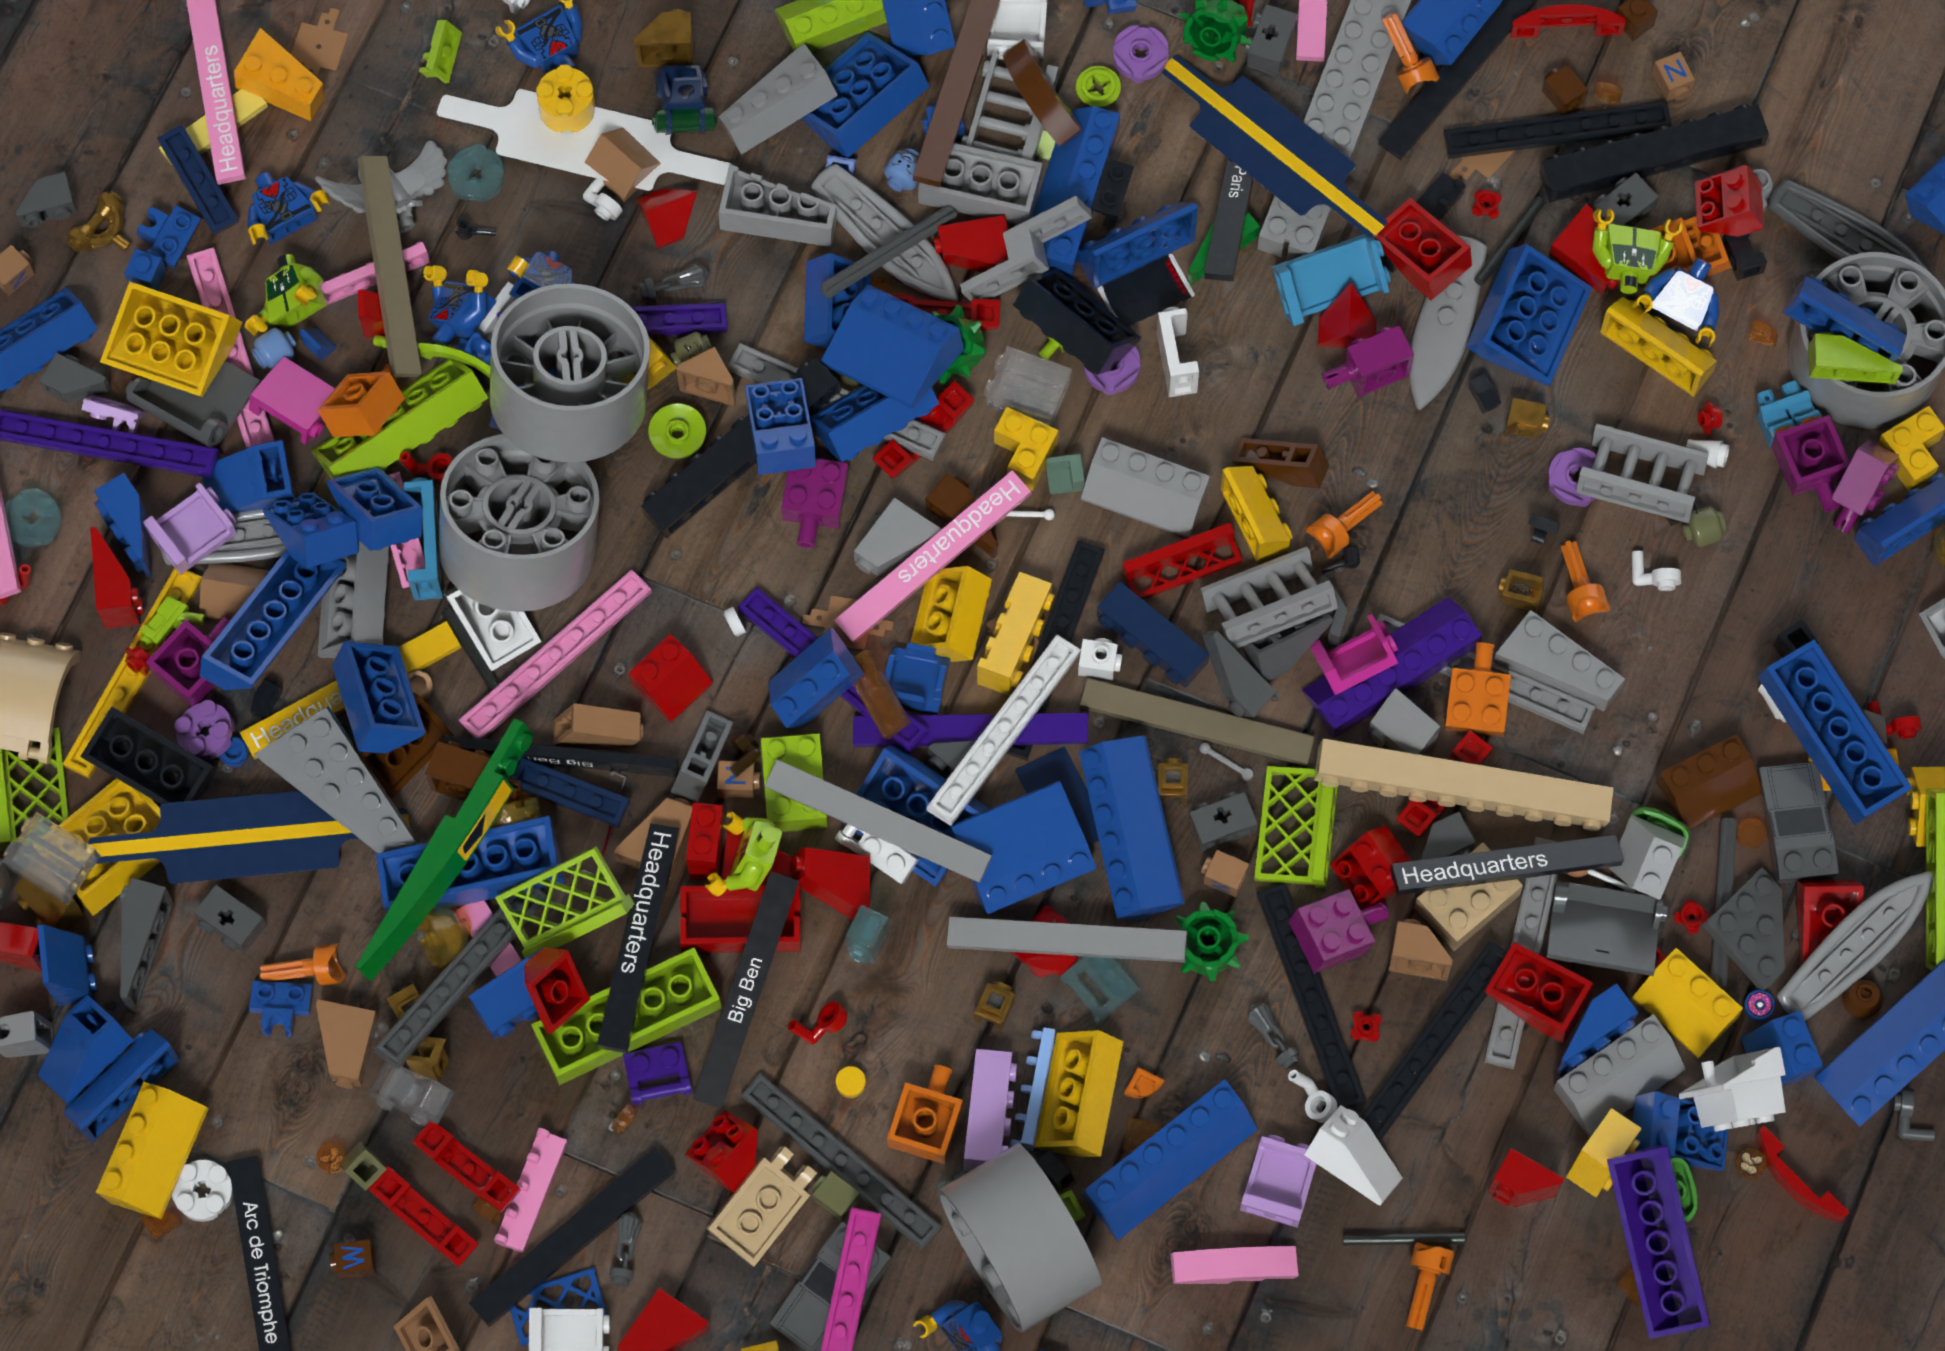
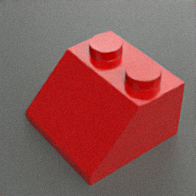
(670, 678)
(554, 986)
(1523, 1181)

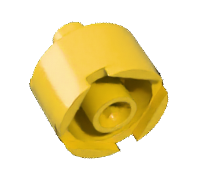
(565, 99)

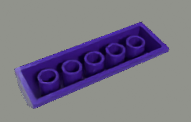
(1423, 650)
(1659, 1241)

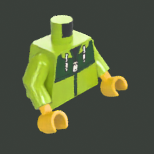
(1630, 252)
(290, 296)
(753, 857)

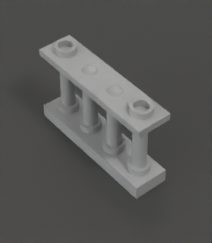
(1030, 133)
(1637, 494)
(1274, 617)

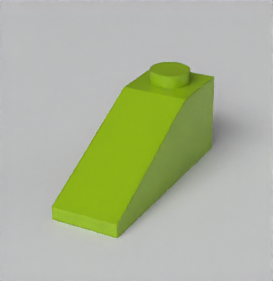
(1844, 359)

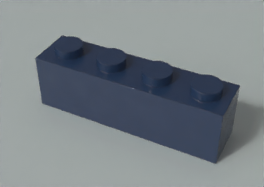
(1152, 635)

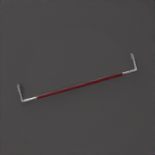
(610, 827)

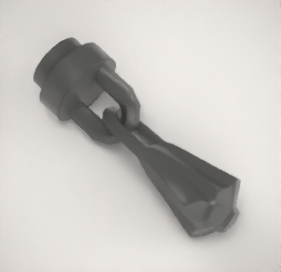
(692, 277)
(1261, 1018)
(628, 1229)

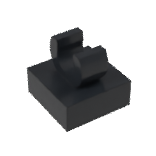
(1543, 527)

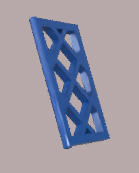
(566, 1282)

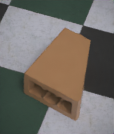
(597, 728)
(669, 813)
(346, 1040)

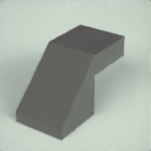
(1339, 617)

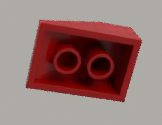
(1424, 249)
(115, 596)
(1821, 908)
(1540, 992)

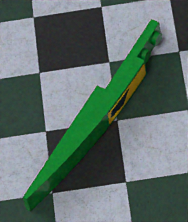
(447, 852)

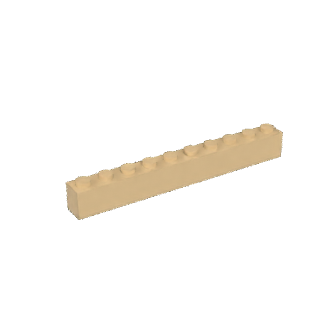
(1463, 784)

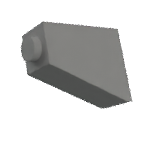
(893, 539)

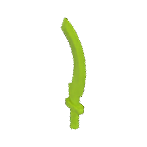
(429, 350)

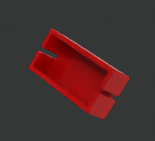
(725, 921)

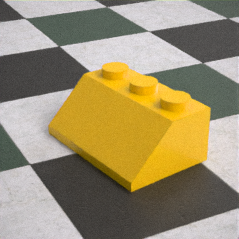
(1255, 512)
(952, 612)
(1687, 1003)

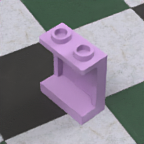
(192, 529)
(1278, 1181)

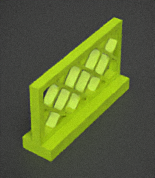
(7, 810)
(1321, 836)
(581, 922)

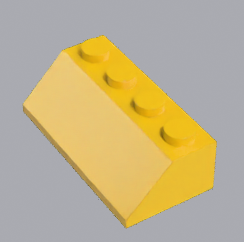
(1658, 345)
(1079, 1093)
(152, 1150)

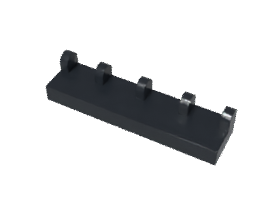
(1437, 201)

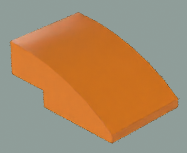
(1694, 244)

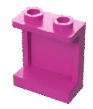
(293, 398)
(1357, 658)

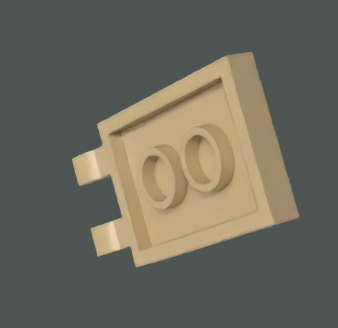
(761, 1206)

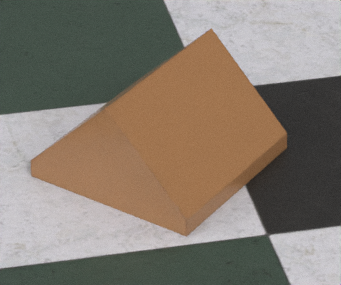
(621, 162)
(707, 378)
(227, 588)
(425, 1329)

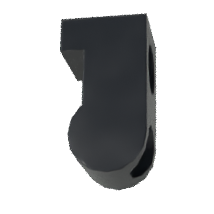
(1742, 257)

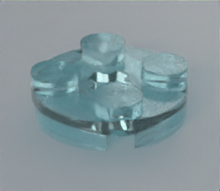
(472, 188)
(47, 511)

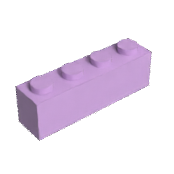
(988, 1106)

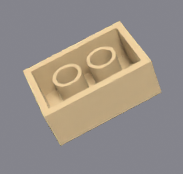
(1464, 910)

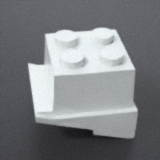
(1739, 1090)

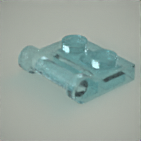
(1108, 978)

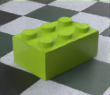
(804, 754)

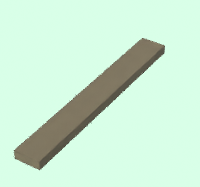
(389, 266)
(1197, 722)

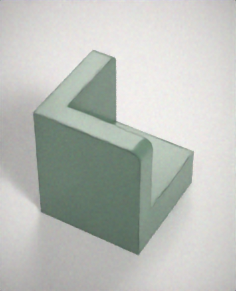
(1065, 474)

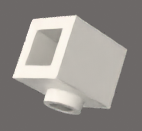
(1099, 659)

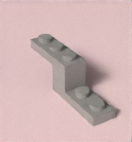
(1026, 250)

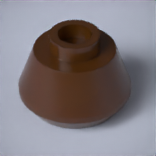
(1863, 998)

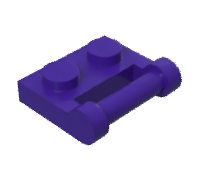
(653, 1065)

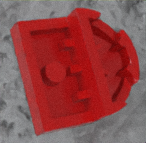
(1047, 963)

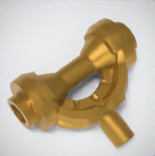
(83, 237)

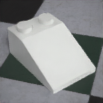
(495, 632)
(1354, 1155)

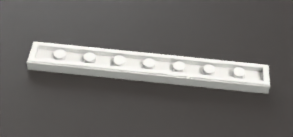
(1003, 730)

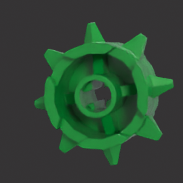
(1216, 29)
(972, 342)
(1218, 927)

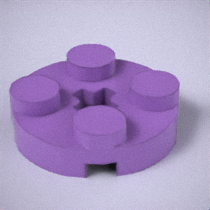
(1142, 38)
(1119, 379)
(1561, 483)
(199, 716)

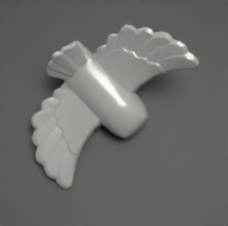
(408, 185)

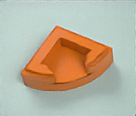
(1143, 1084)

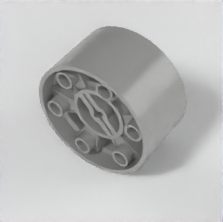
(1900, 287)
(570, 331)
(516, 560)
(1019, 1237)

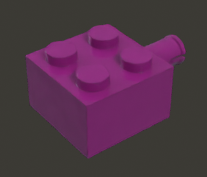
(1373, 362)
(1812, 459)
(1863, 483)
(815, 498)
(179, 661)
(1335, 929)

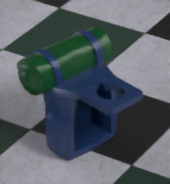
(683, 101)

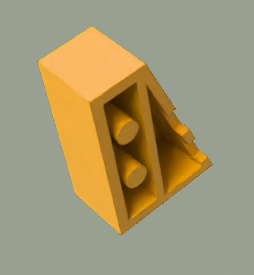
(278, 78)

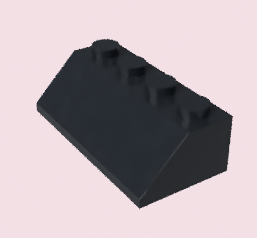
(1075, 321)
(147, 760)

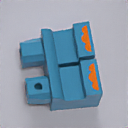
(1784, 413)

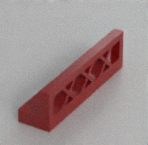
(1179, 552)

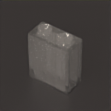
(1028, 385)
(50, 857)

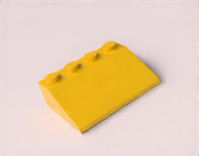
(169, 339)
(112, 812)

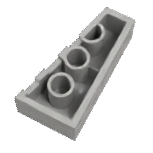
(778, 100)
(774, 211)
(1559, 662)

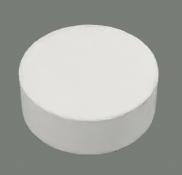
(734, 622)

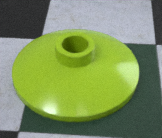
(673, 419)

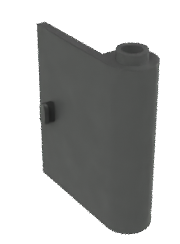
(199, 417)
(1605, 927)

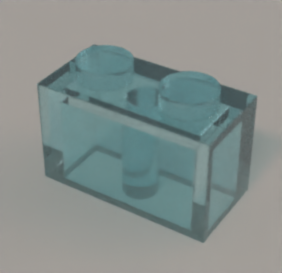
(867, 935)

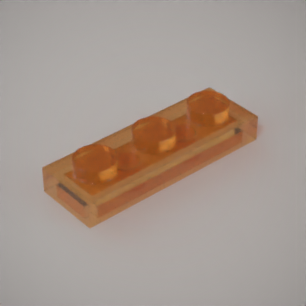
(879, 697)

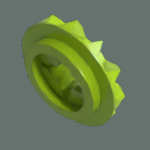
(1101, 76)

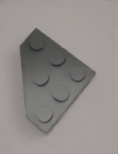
(1752, 929)

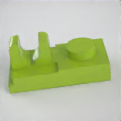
(442, 52)

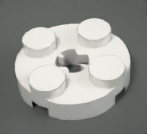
(213, 1204)

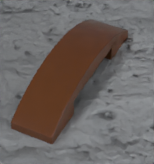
(1040, 94)

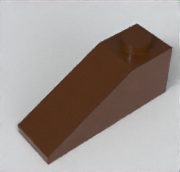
(1285, 461)
(949, 500)

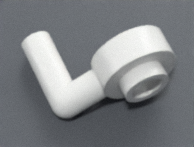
(605, 205)
(1664, 578)
(1316, 1098)

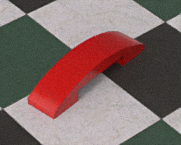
(1603, 20)
(979, 309)
(952, 407)
(1421, 815)
(466, 1167)
(1826, 1206)
(423, 1217)

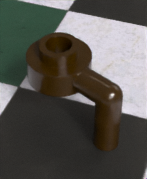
(748, 749)

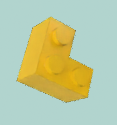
(1029, 441)
(1910, 442)
(1922, 779)
(1612, 1138)

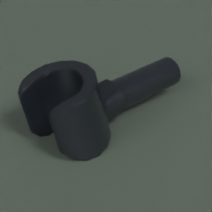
(471, 230)
(1350, 560)

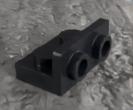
(1112, 190)

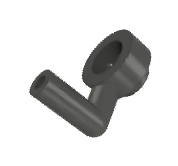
(1904, 1104)

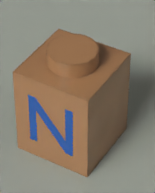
(1673, 77)
(14, 269)
(737, 787)
(1225, 873)

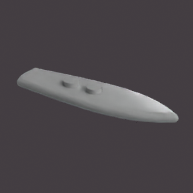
(875, 223)
(1445, 330)
(253, 541)
(1855, 945)

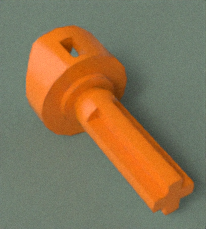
(1414, 69)
(1332, 531)
(1585, 597)
(323, 965)
(1431, 1262)

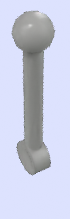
(1246, 773)

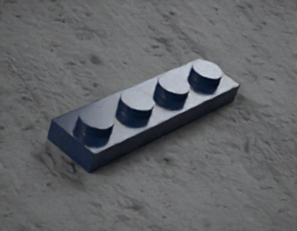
(197, 180)
(571, 793)

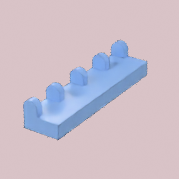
(1037, 1089)

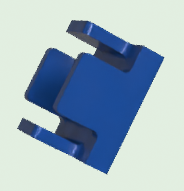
(918, 677)

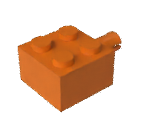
(361, 403)
(1478, 696)
(926, 1118)

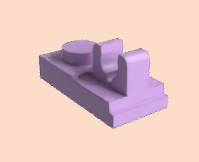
(102, 408)

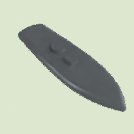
(1832, 225)

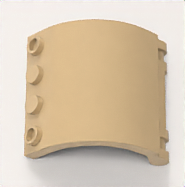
(30, 692)

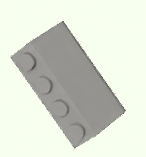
(986, 185)
(1145, 488)
(355, 603)
(1624, 1069)

